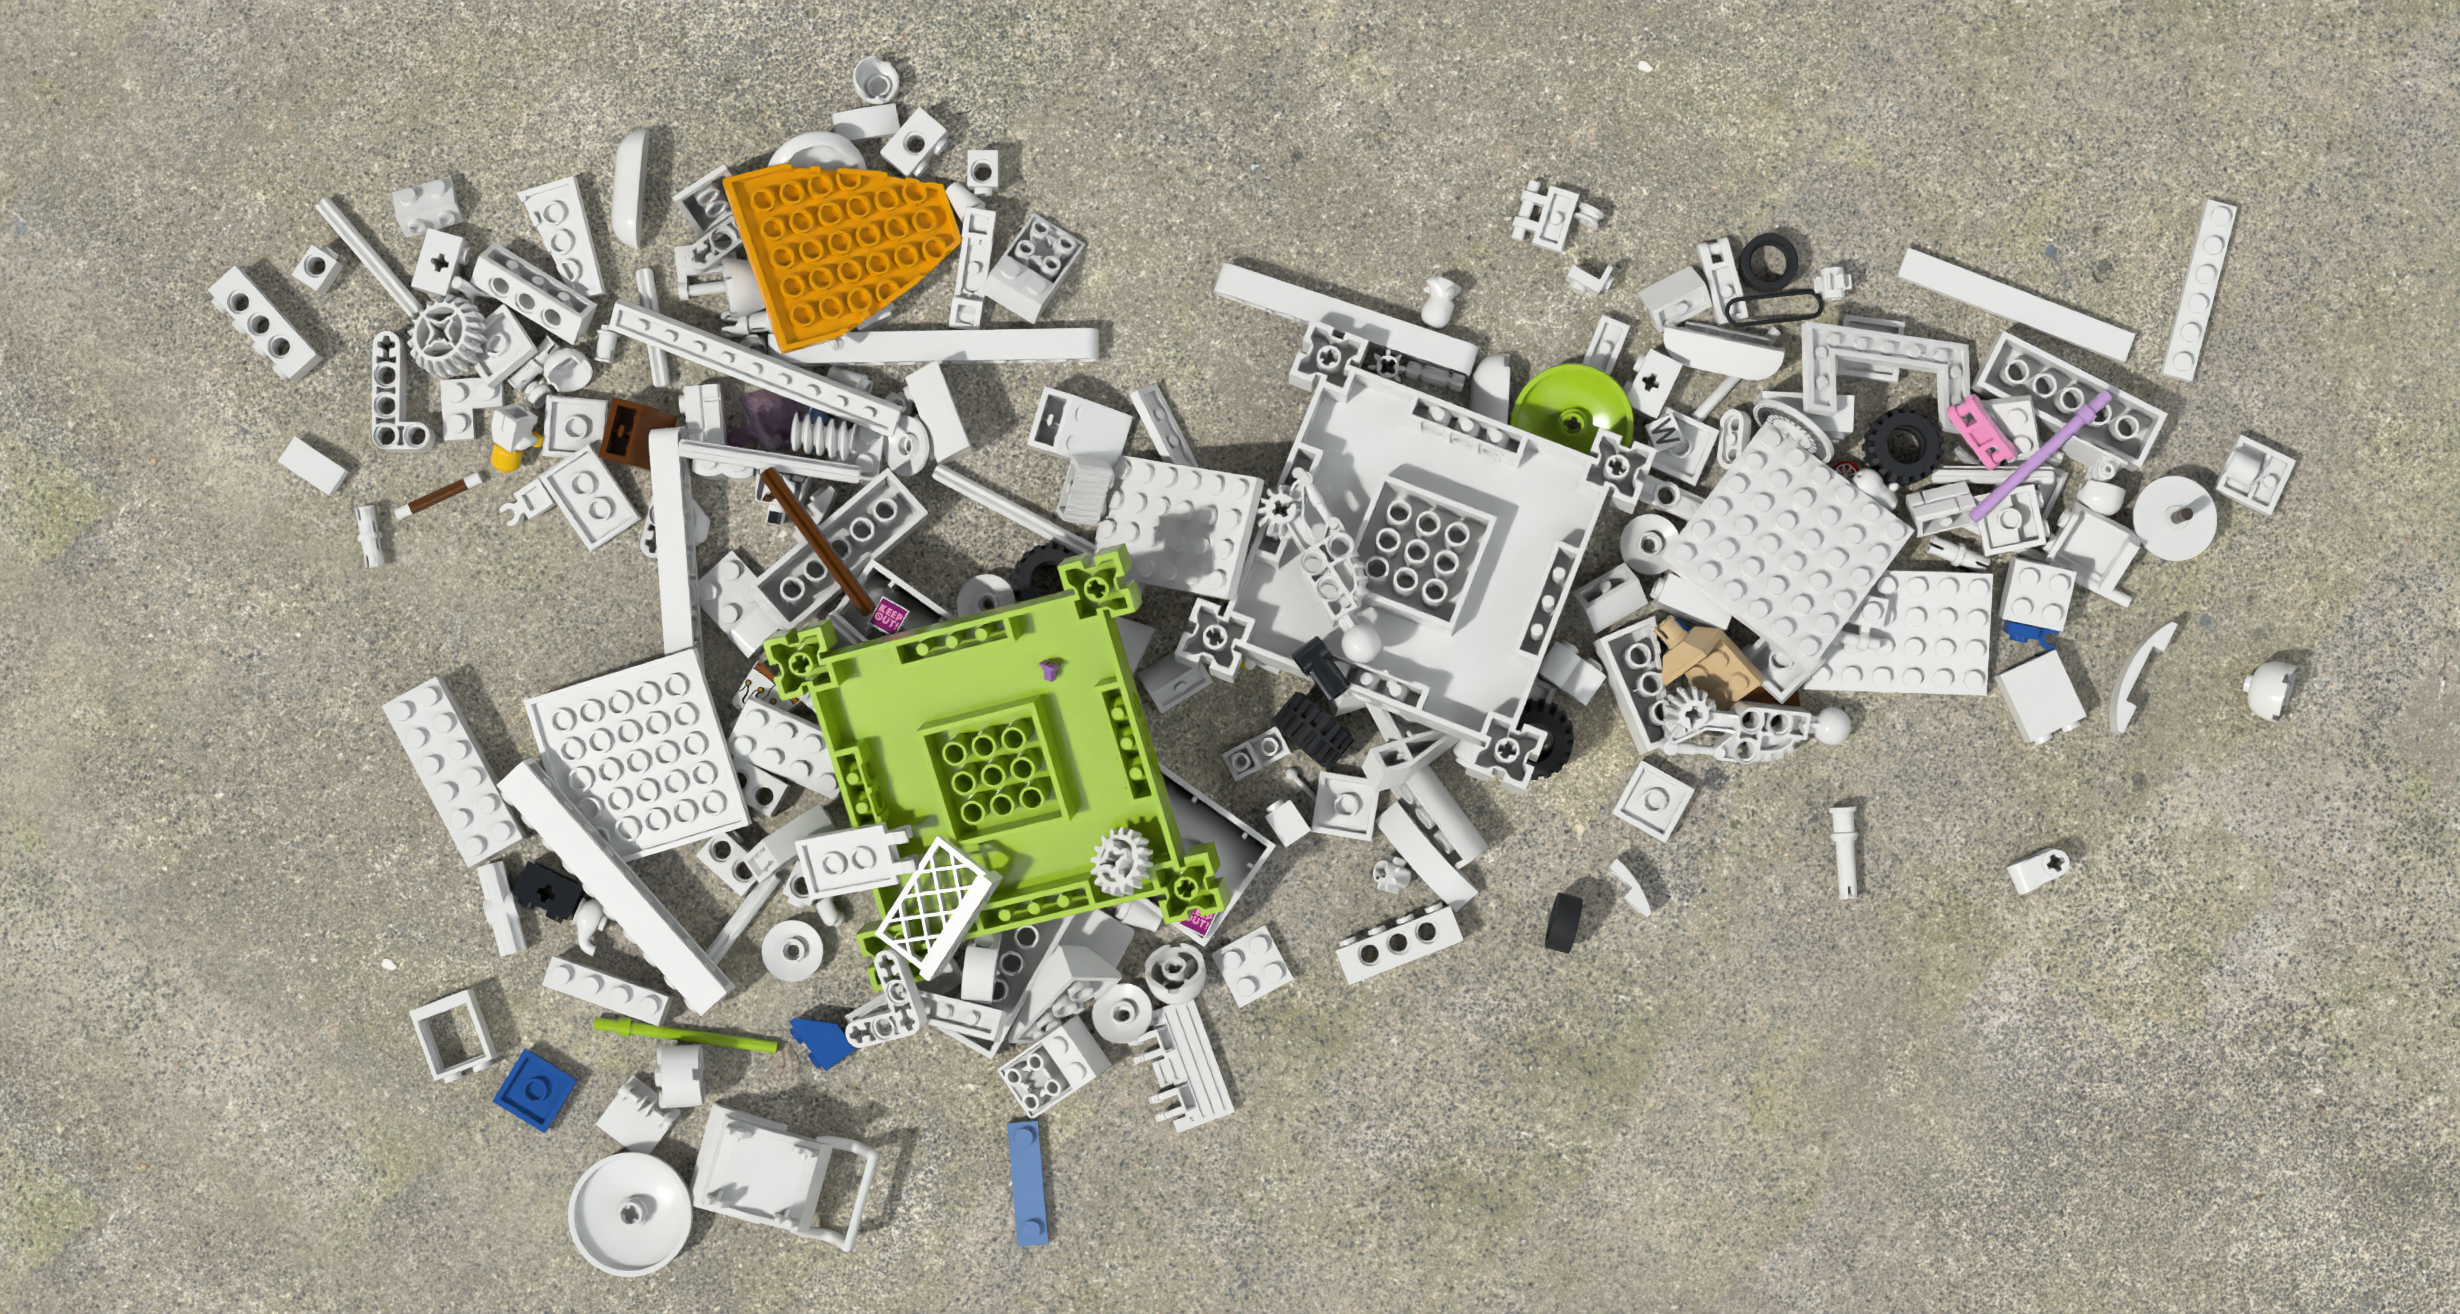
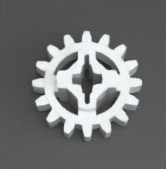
(1121, 862)

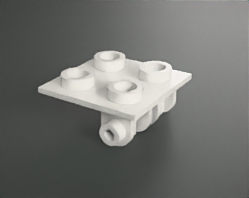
(2101, 463)
(636, 1117)

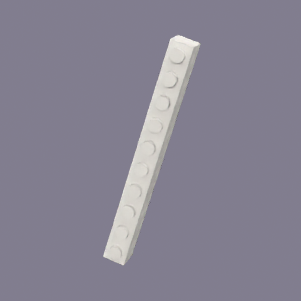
(615, 886)

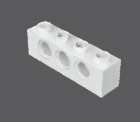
(237, 285)
(533, 293)
(1446, 934)

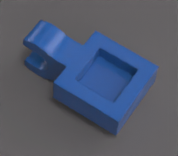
(2021, 632)

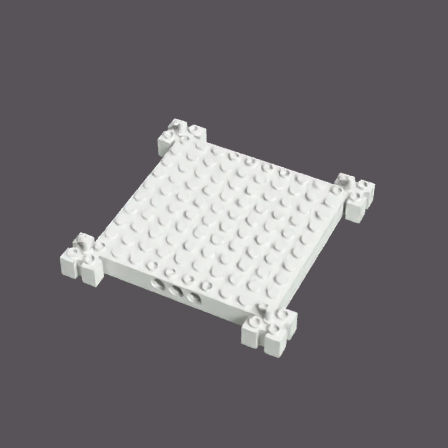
(1462, 546)

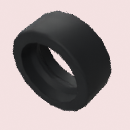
(1784, 246)
(1563, 923)

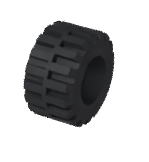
(1925, 434)
(1031, 563)
(1313, 730)
(1562, 732)

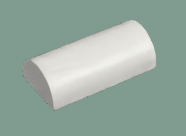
(1440, 817)

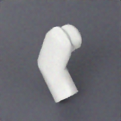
(701, 523)

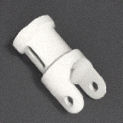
(746, 325)

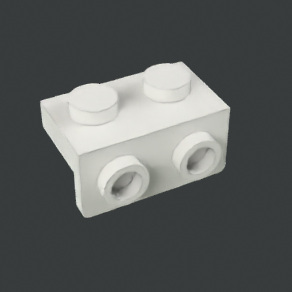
(427, 206)

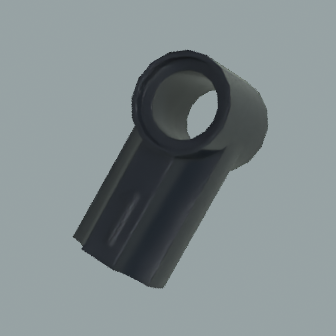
(1316, 661)

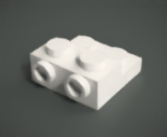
(2013, 522)
(1781, 673)

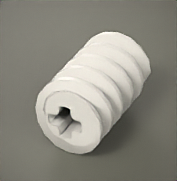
(822, 437)

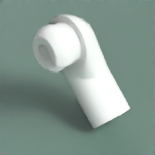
(829, 912)

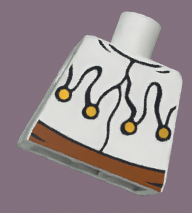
(762, 686)

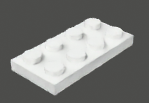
(783, 746)

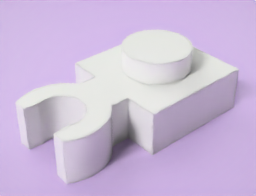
(531, 501)

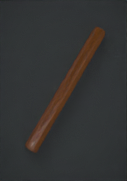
(818, 541)

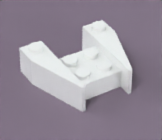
(1407, 745)

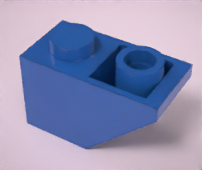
(824, 1039)

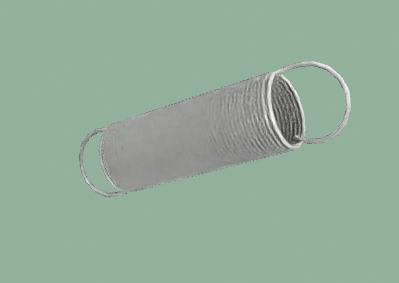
(1964, 456)

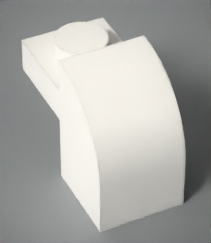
(980, 968)

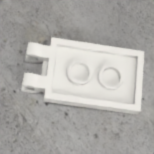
(854, 859)

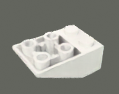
(1033, 268)
(1078, 427)
(1054, 1067)

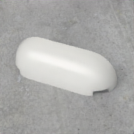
(630, 188)
(1723, 350)
(1491, 387)

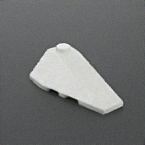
(1062, 987)

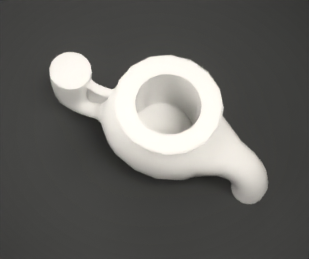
(589, 918)

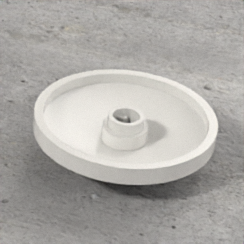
(630, 1214)

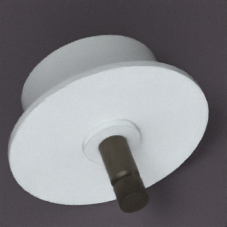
(2175, 518)

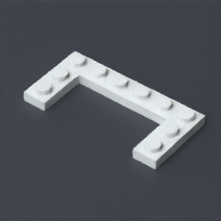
(1828, 342)

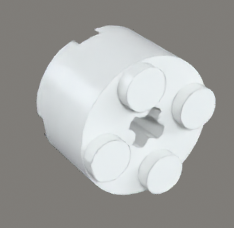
(680, 1076)

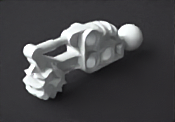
(1345, 572)
(1762, 741)

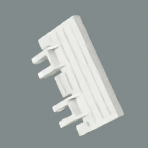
(1188, 1065)

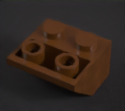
(628, 433)

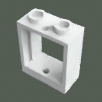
(779, 848)
(419, 1017)

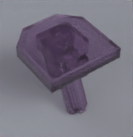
(768, 420)

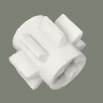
(1832, 284)
(1387, 359)
(1391, 874)

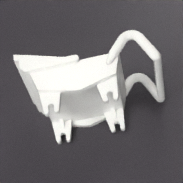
(771, 1175)

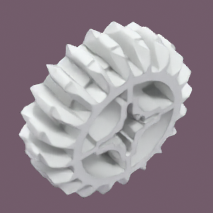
(447, 336)

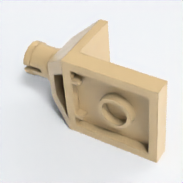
(1708, 662)

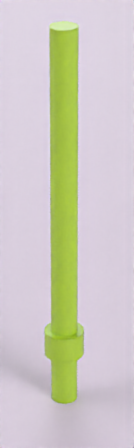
(626, 1027)

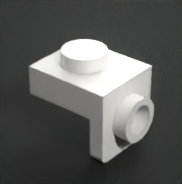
(1584, 282)

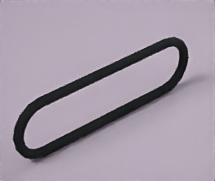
(1773, 295)

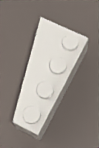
(1635, 676)

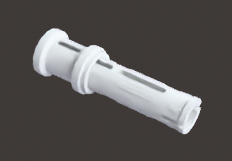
(1844, 836)

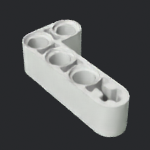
(394, 391)

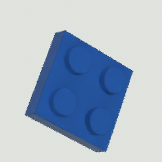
(535, 1090)

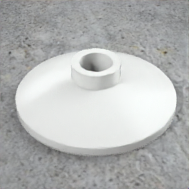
(907, 448)
(1644, 528)
(981, 589)
(776, 953)
(1122, 999)

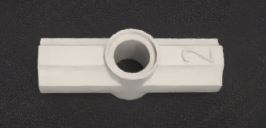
(1683, 503)
(502, 908)

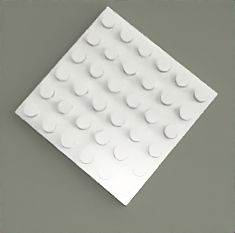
(1787, 546)
(642, 755)

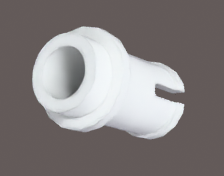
(606, 344)

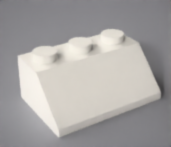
(937, 414)

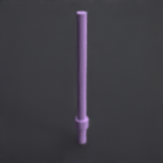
(2084, 416)

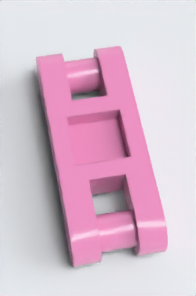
(1981, 432)

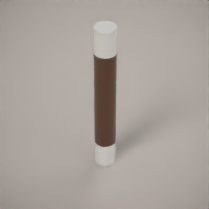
(438, 496)

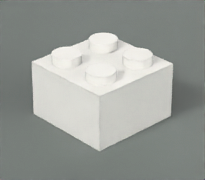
(2037, 593)

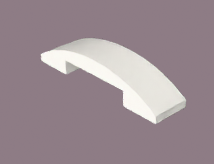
(973, 268)
(2120, 709)
(1425, 857)

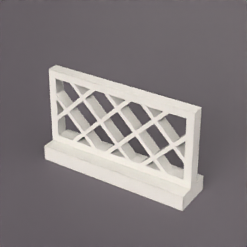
(954, 928)

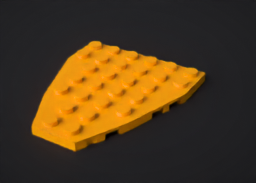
(836, 244)

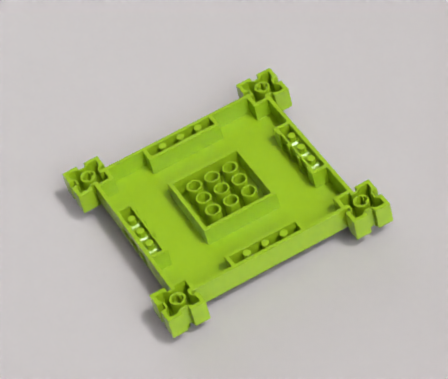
(1010, 768)

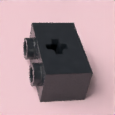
(566, 890)

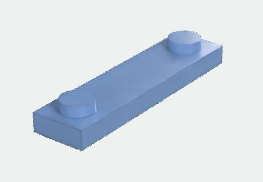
(1027, 1183)

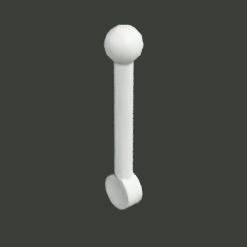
(1291, 774)

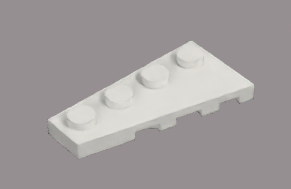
(563, 224)

